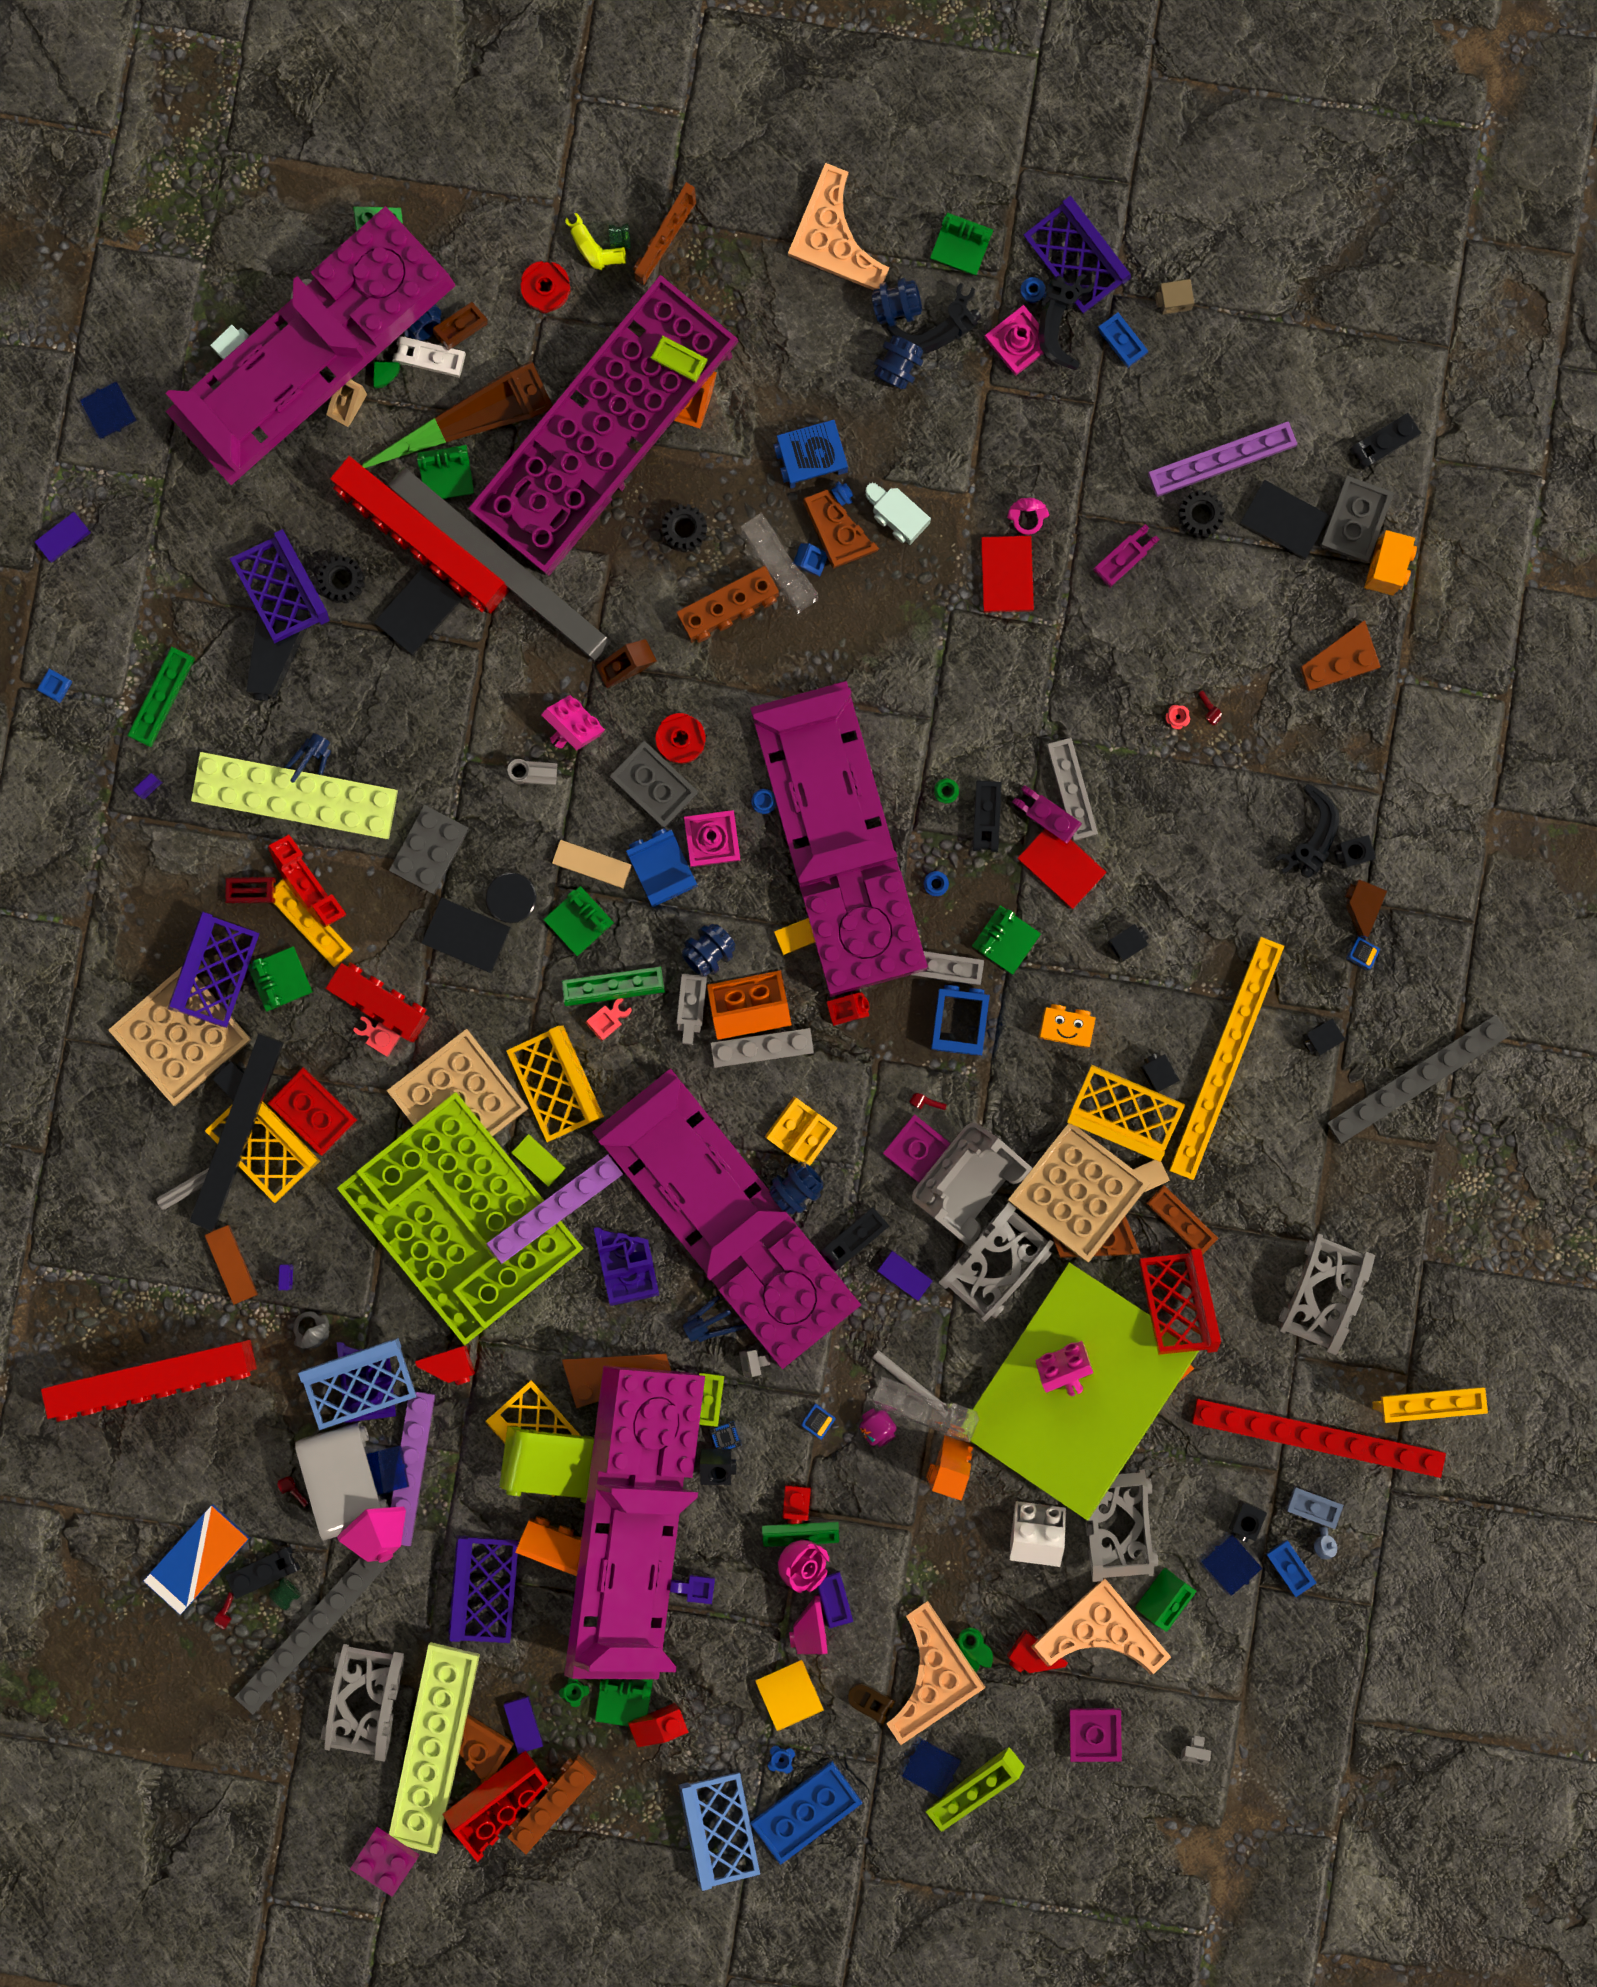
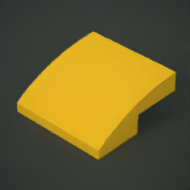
(800, 1131)
(789, 1695)

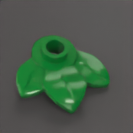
(978, 1653)

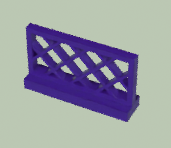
(1090, 237)
(300, 583)
(195, 957)
(460, 1589)

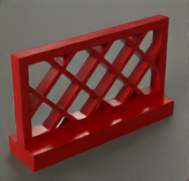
(1202, 1302)

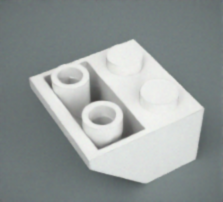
(1038, 1534)

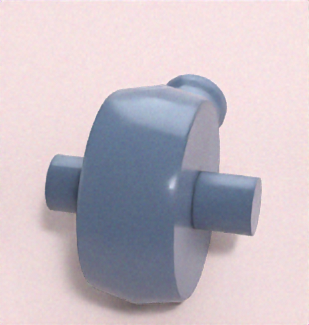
(1325, 1545)

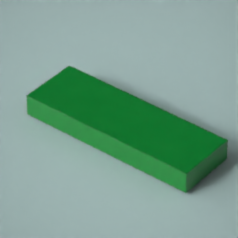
(785, 1534)

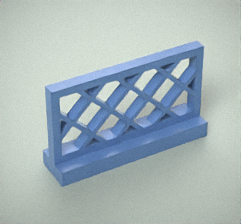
(351, 1362)
(697, 1835)

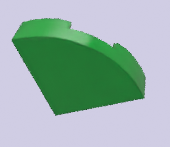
(385, 373)

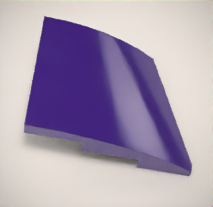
(626, 1267)
(360, 1389)

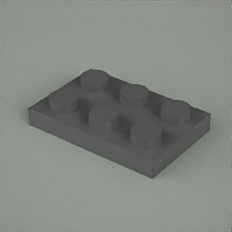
(1357, 519)
(654, 784)
(429, 849)

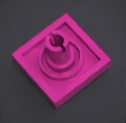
(1016, 340)
(572, 723)
(712, 838)
(1064, 1368)

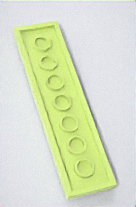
(308, 800)
(433, 1747)

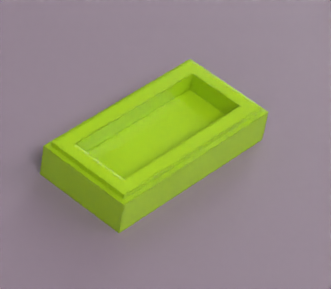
(679, 359)
(538, 1160)

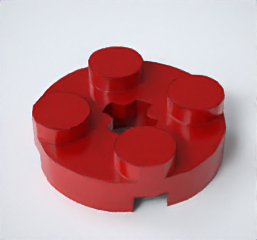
(544, 300)
(687, 726)

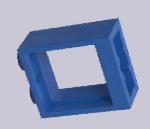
(960, 1047)

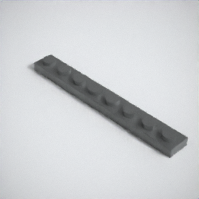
(1417, 1079)
(309, 1633)

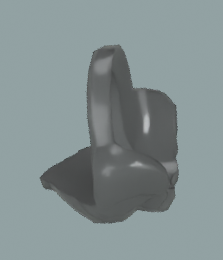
(313, 1336)

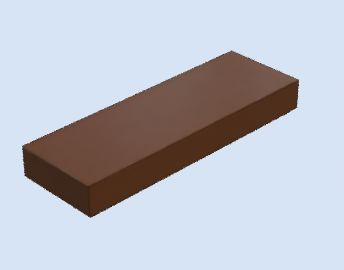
(1181, 1220)
(231, 1264)

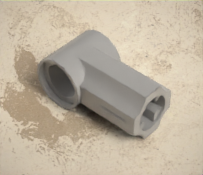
(536, 772)

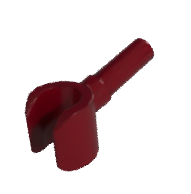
(1214, 713)
(919, 1100)
(287, 1484)
(222, 1620)

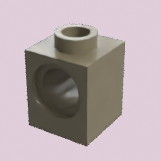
(1175, 297)

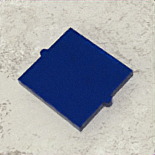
(108, 410)
(388, 1469)
(1231, 1565)
(931, 1768)

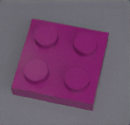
(916, 1148)
(1095, 1734)
(384, 1861)

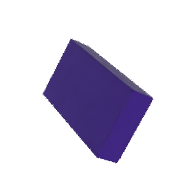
(62, 537)
(905, 1275)
(835, 1600)
(523, 1724)

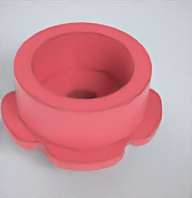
(1178, 710)

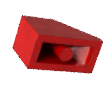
(449, 1365)
(1025, 1658)
(658, 1726)

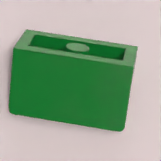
(1165, 1599)

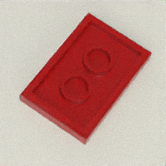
(1007, 574)
(1062, 867)
(312, 1111)

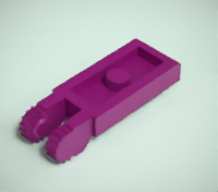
(1124, 557)
(1049, 815)

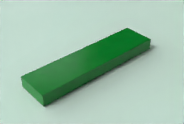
(161, 696)
(613, 986)

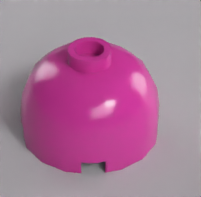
(803, 1565)

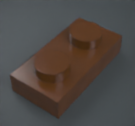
(460, 326)

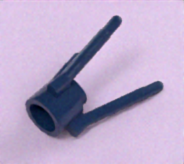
(313, 747)
(697, 1328)

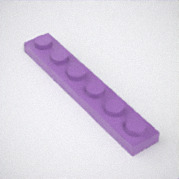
(1222, 459)
(554, 1209)
(414, 1449)

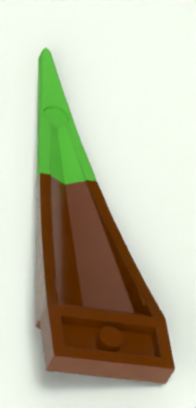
(504, 401)

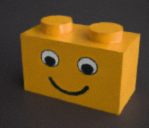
(1066, 1026)

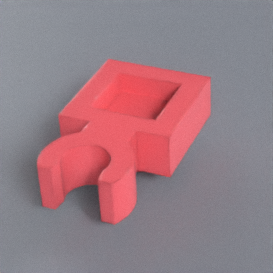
(606, 1021)
(380, 1037)

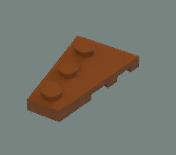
(836, 530)

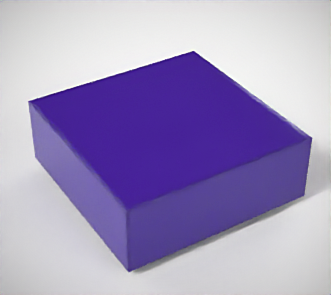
(147, 786)
(285, 1277)

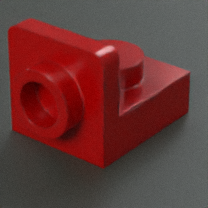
(848, 1008)
(796, 1504)

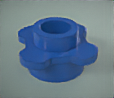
(784, 1766)

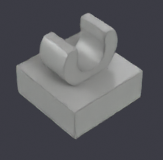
(752, 1362)
(1195, 1752)

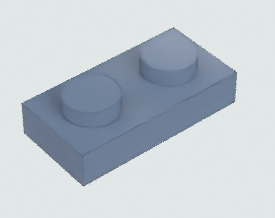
(1314, 1507)

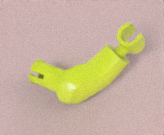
(591, 250)

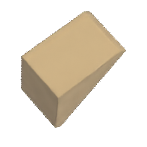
(346, 402)

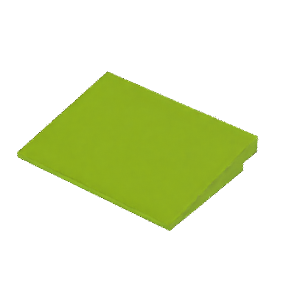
(439, 1202)
(1083, 1440)

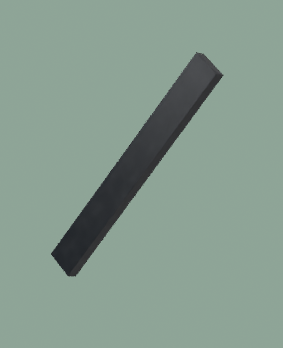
(236, 1132)

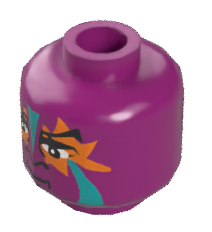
(877, 1427)

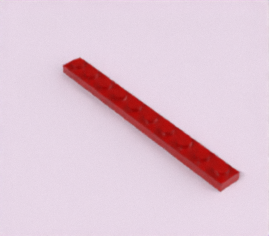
(1318, 1438)

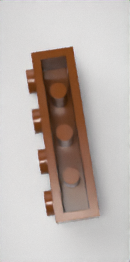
(728, 604)
(552, 1804)

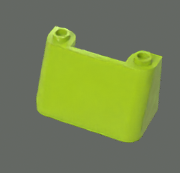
(546, 1463)

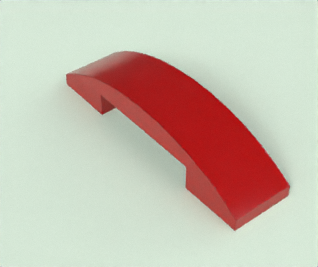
(303, 883)

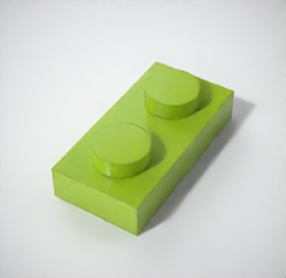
(711, 1399)

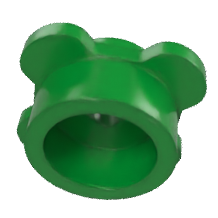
(574, 1699)

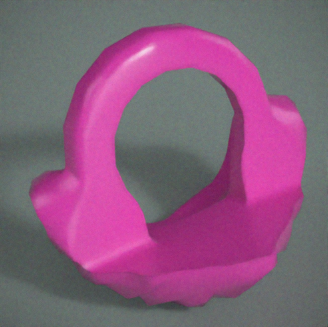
(1027, 504)

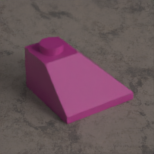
(375, 1533)
(809, 1630)

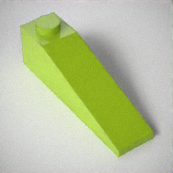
(976, 1789)

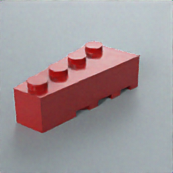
(377, 1002)
(494, 1804)

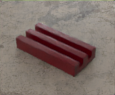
(269, 890)

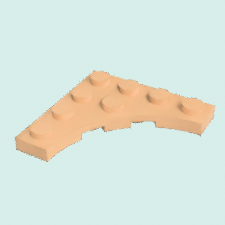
(826, 238)
(1105, 1622)
(942, 1680)

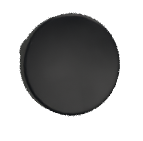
(511, 898)

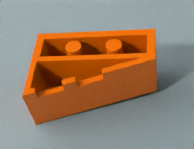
(951, 1468)

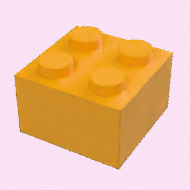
(1390, 563)

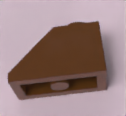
(626, 662)
(1363, 905)

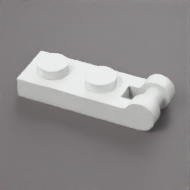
(429, 357)

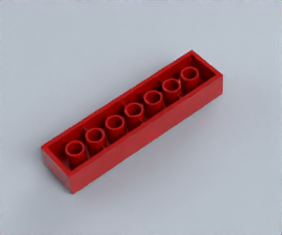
(420, 535)
(142, 1381)

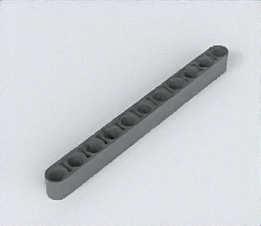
(515, 576)

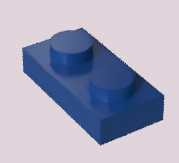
(1122, 340)
(1291, 1568)

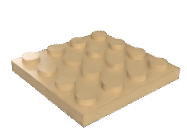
(175, 1047)
(463, 1069)
(1079, 1192)

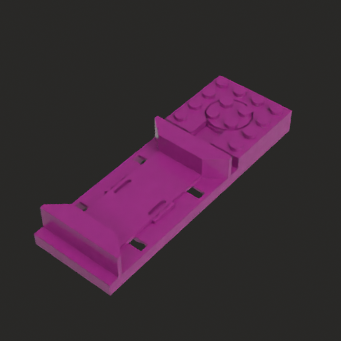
(340, 320)
(582, 454)
(846, 872)
(747, 1244)
(636, 1484)

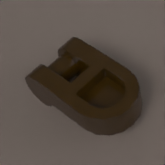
(861, 1698)

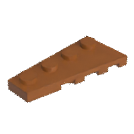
(668, 229)
(586, 1373)

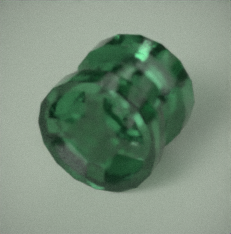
(619, 236)
(284, 1594)

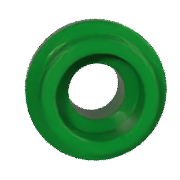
(946, 783)

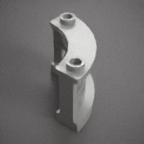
(962, 1267)
(1335, 1328)
(1103, 1555)
(389, 1677)

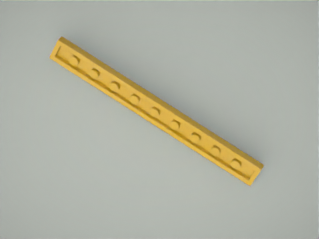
(1226, 1058)

